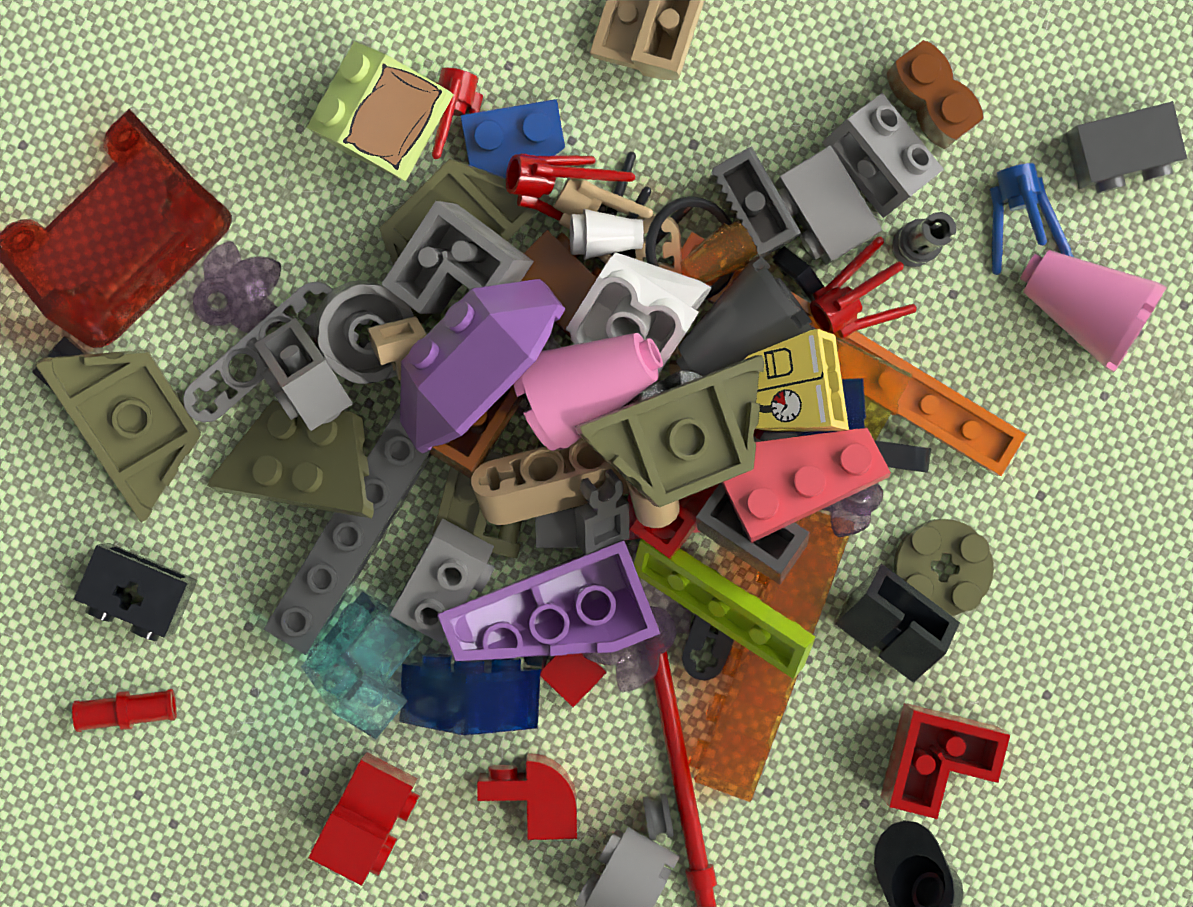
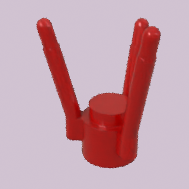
(463, 86)
(536, 175)
(838, 308)

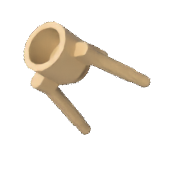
(581, 195)

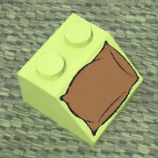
(379, 111)

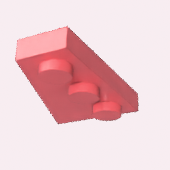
(802, 477)

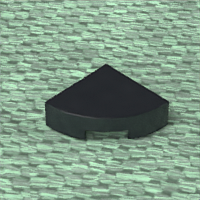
(799, 271)

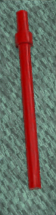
(700, 874)

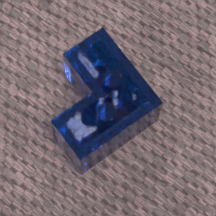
(470, 696)

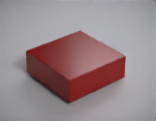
(572, 676)

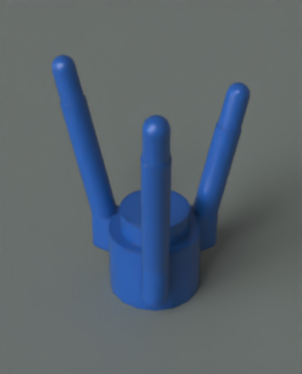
(1021, 190)

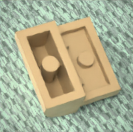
(647, 35)

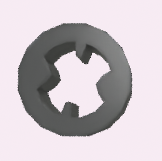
(658, 817)

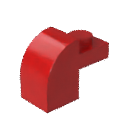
(548, 794)

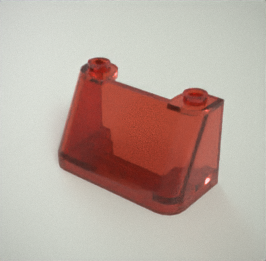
(117, 239)

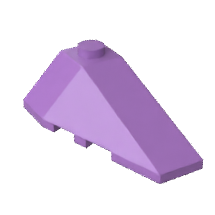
(566, 609)

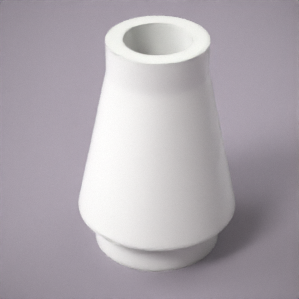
(603, 234)

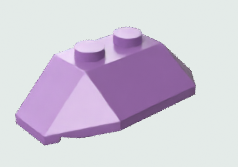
(473, 358)

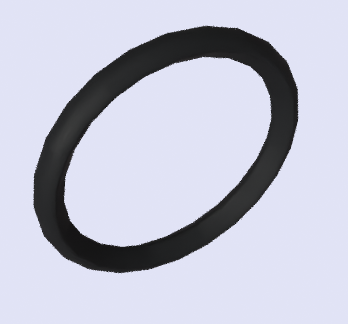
(666, 211)

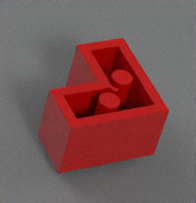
(930, 747)
(360, 825)

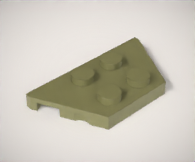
(470, 187)
(126, 418)
(684, 434)
(300, 466)

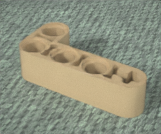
(550, 482)

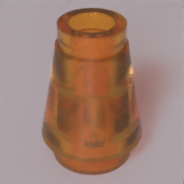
(720, 253)

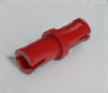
(124, 710)

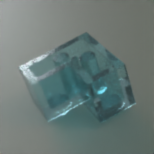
(356, 664)

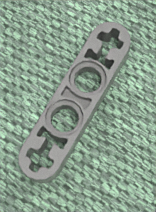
(246, 346)

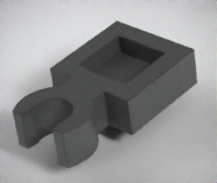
(605, 515)

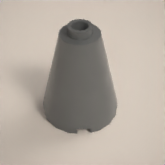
(743, 320)

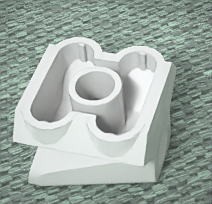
(640, 300)

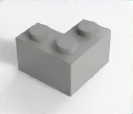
(448, 252)

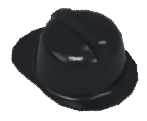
(915, 869)

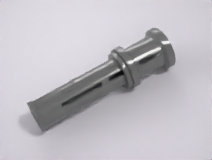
(924, 233)

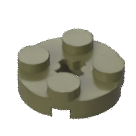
(966, 550)

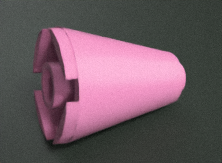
(1092, 302)
(585, 383)

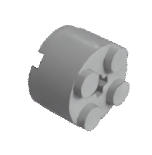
(335, 326)
(631, 875)

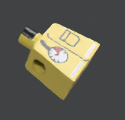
(802, 385)

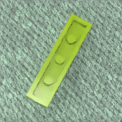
(726, 607)

